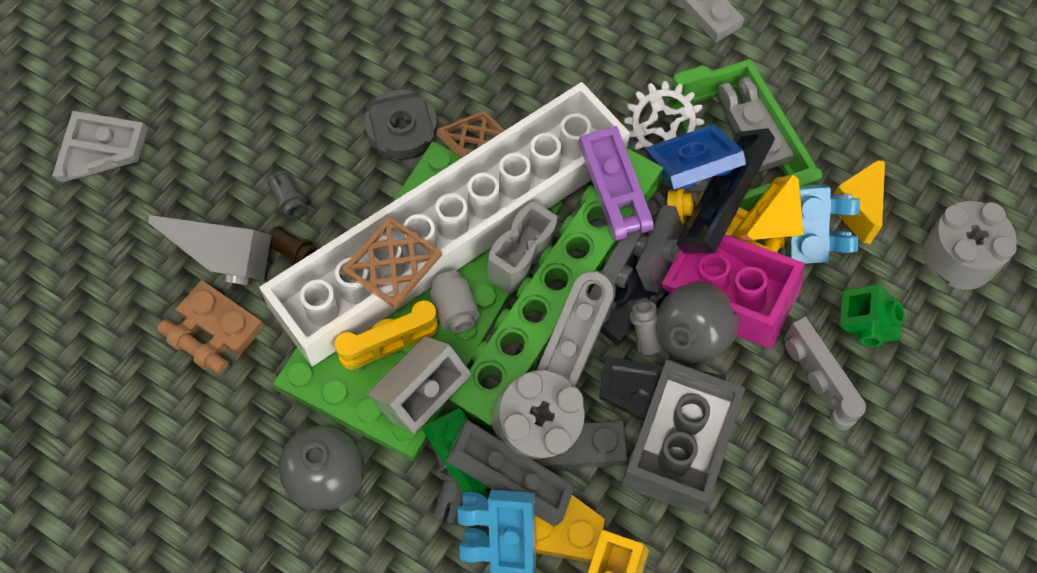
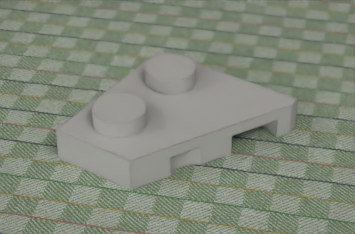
(97, 145)

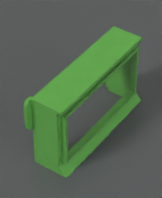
(705, 86)

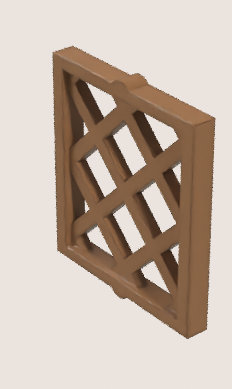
(464, 124)
(371, 285)

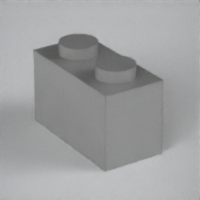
(420, 384)

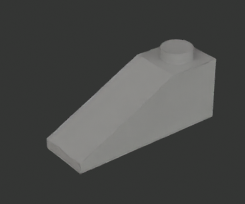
(219, 248)

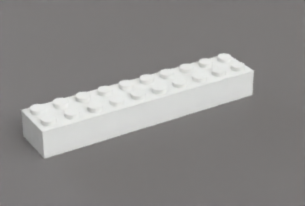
(454, 211)

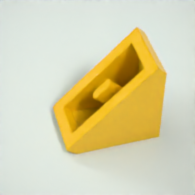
(869, 188)
(775, 213)

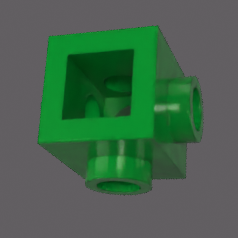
(871, 315)

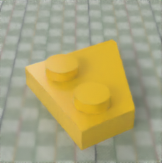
(574, 536)

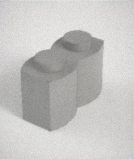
(521, 247)

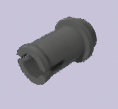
(291, 202)
(449, 496)

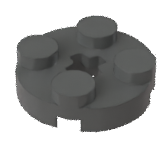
(405, 142)

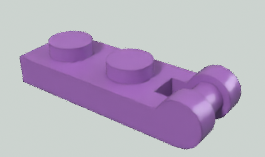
(615, 182)

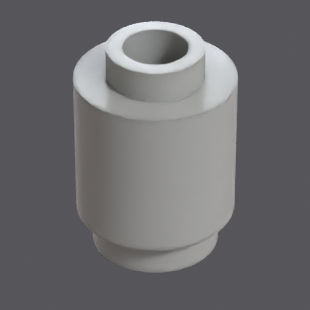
(454, 302)

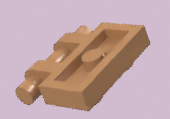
(217, 317)

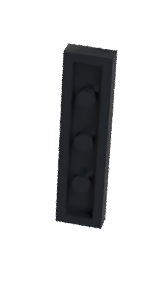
(724, 195)

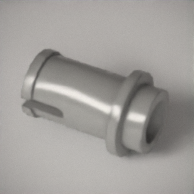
(645, 319)

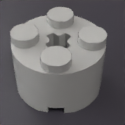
(970, 244)
(558, 403)

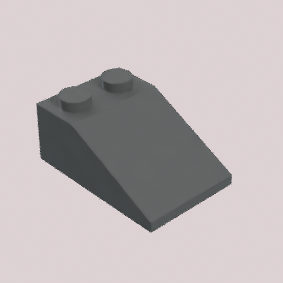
(684, 438)

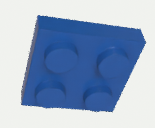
(696, 156)

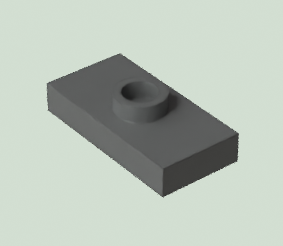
(660, 248)

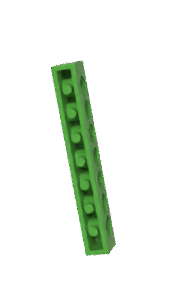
(535, 295)

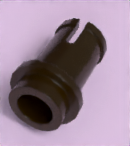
(290, 245)

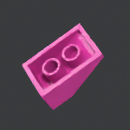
(754, 278)

